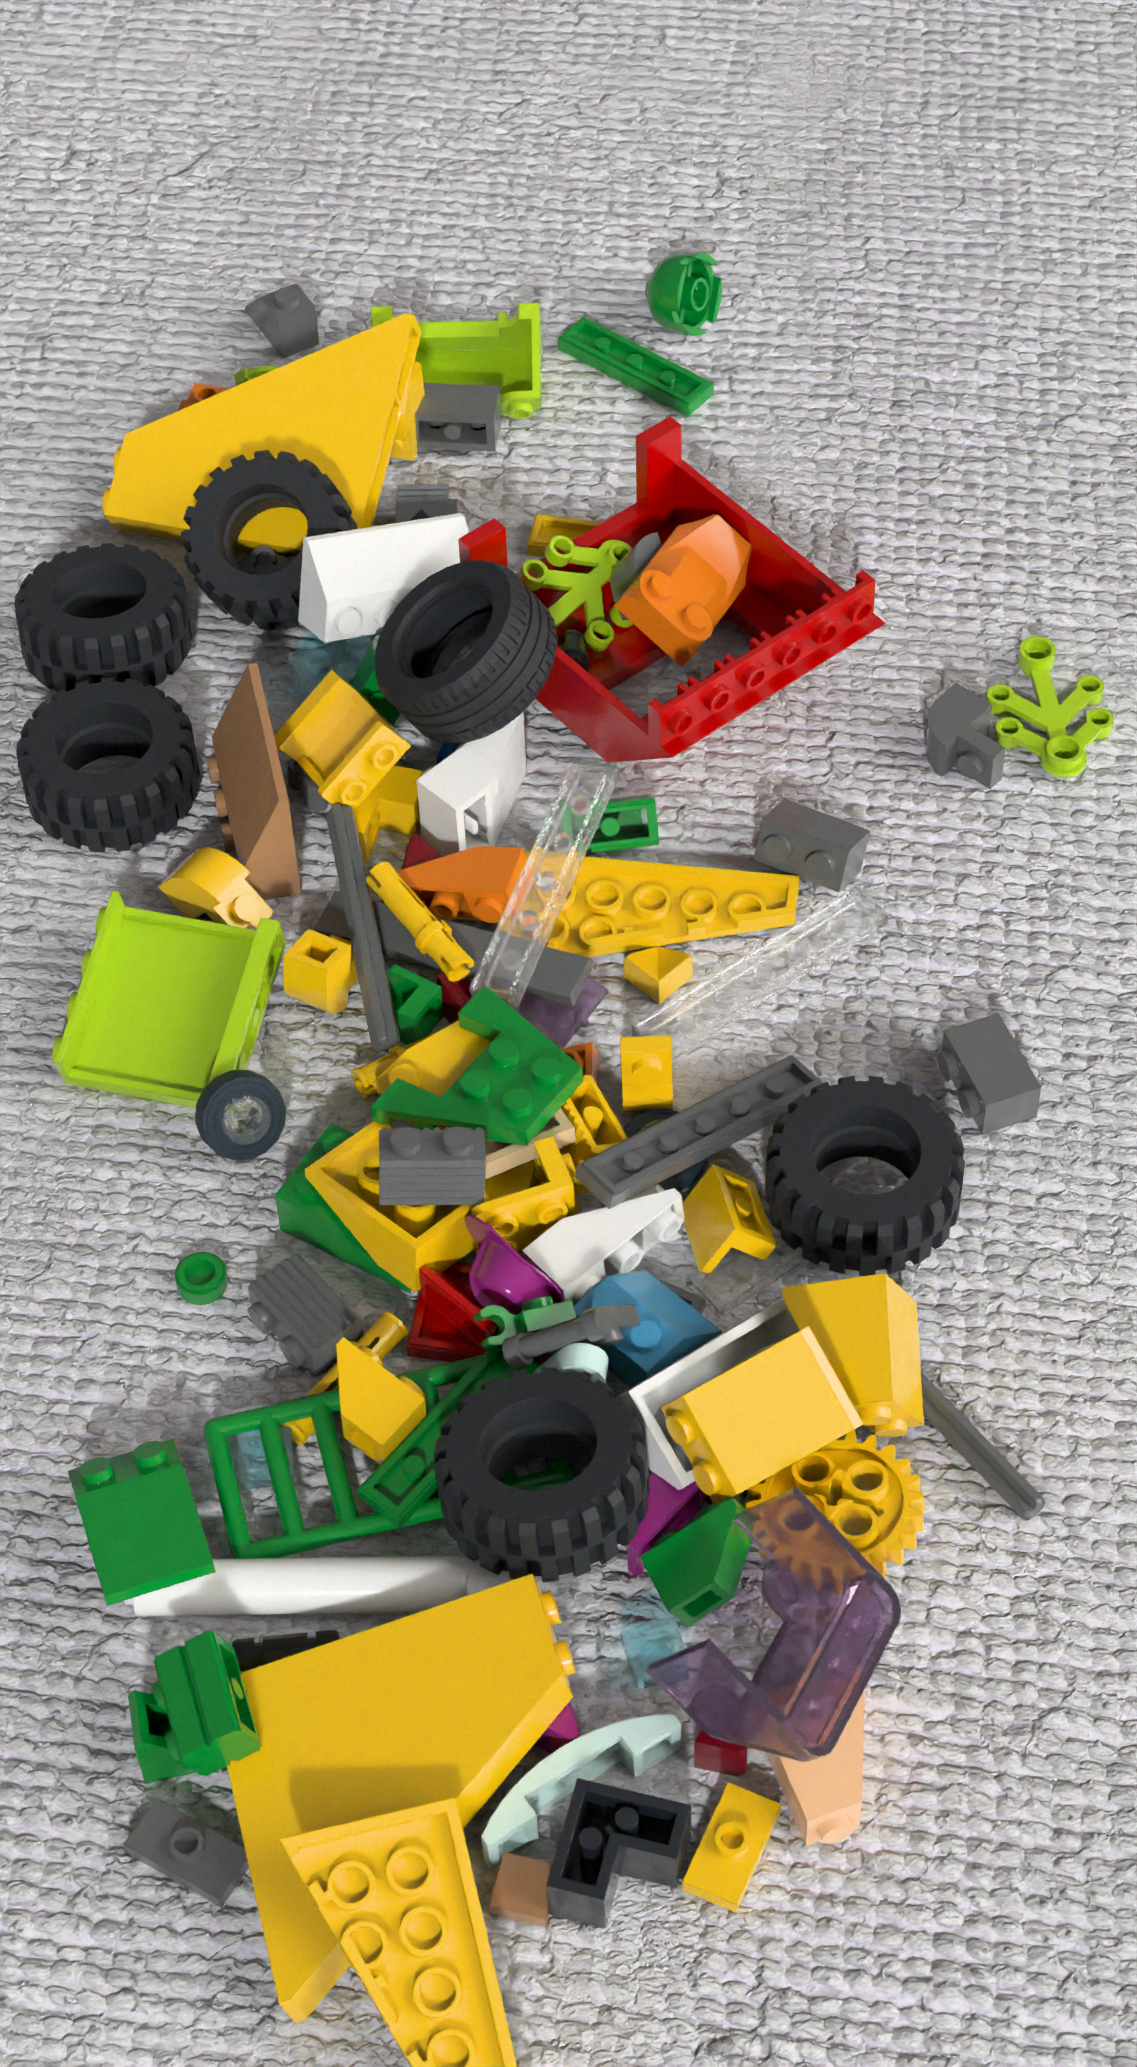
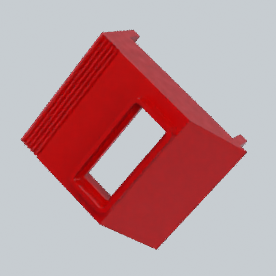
(786, 607)

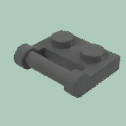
(597, 1325)

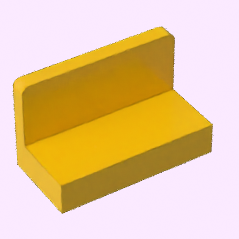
(725, 1214)

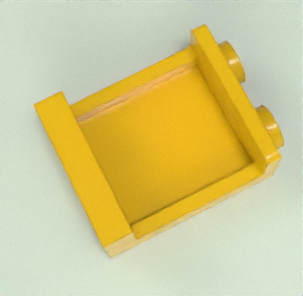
(341, 741)

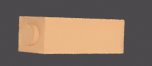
(827, 1790)

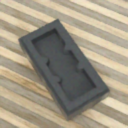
(188, 1852)

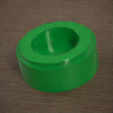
(201, 1278)

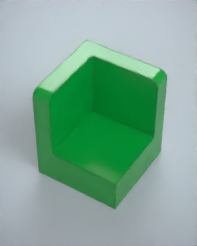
(415, 1004)

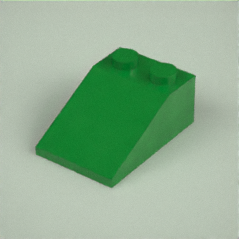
(310, 1218)
(140, 1521)

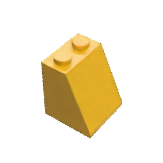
(871, 1343)
(760, 1416)

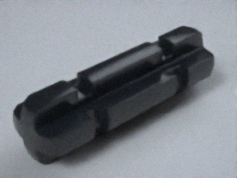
(277, 1647)

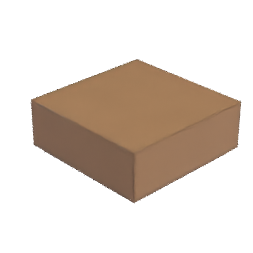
(521, 1890)

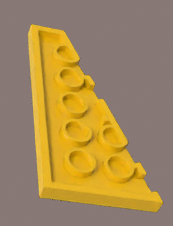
(649, 905)
(412, 1929)

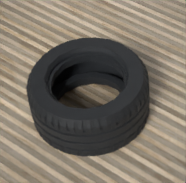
(495, 677)

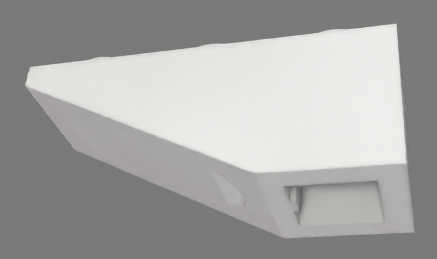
(604, 1241)

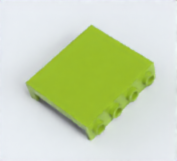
(166, 1003)

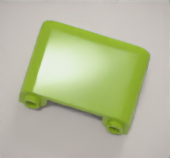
(484, 353)

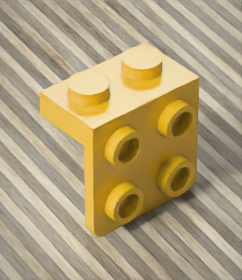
(531, 1212)

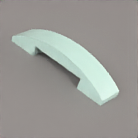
(635, 1742)

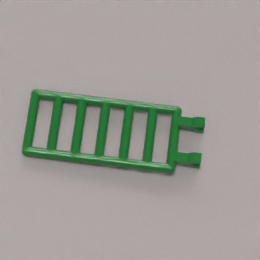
(348, 1524)

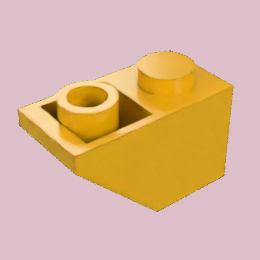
(374, 1403)

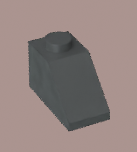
(286, 320)

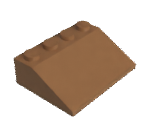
(254, 792)

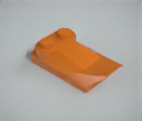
(688, 586)

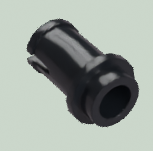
(574, 646)

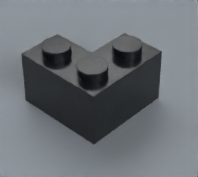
(610, 1836)

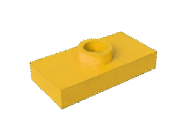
(731, 1847)

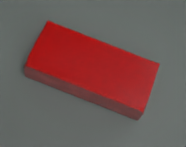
(455, 1304)

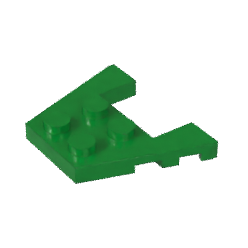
(507, 1088)

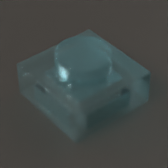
(252, 1460)
(649, 1644)

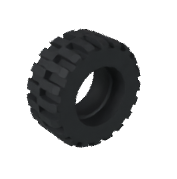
(229, 505)
(103, 617)
(114, 806)
(854, 1228)
(554, 1527)

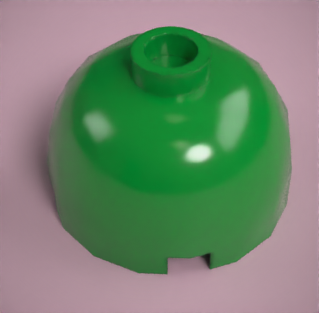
(684, 292)

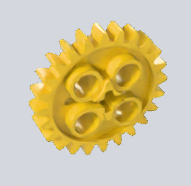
(843, 1469)

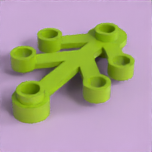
(580, 587)
(1060, 754)

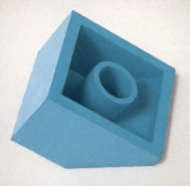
(666, 1331)

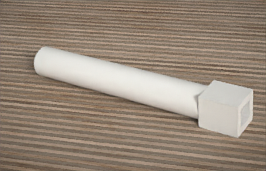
(321, 1586)

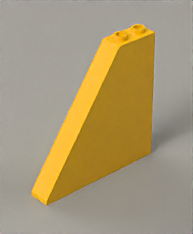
(324, 408)
(383, 1727)

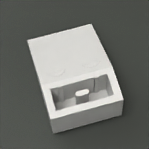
(472, 790)

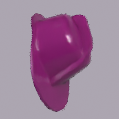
(502, 1275)

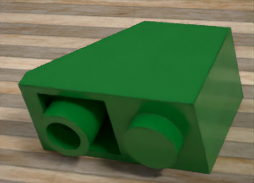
(701, 1563)

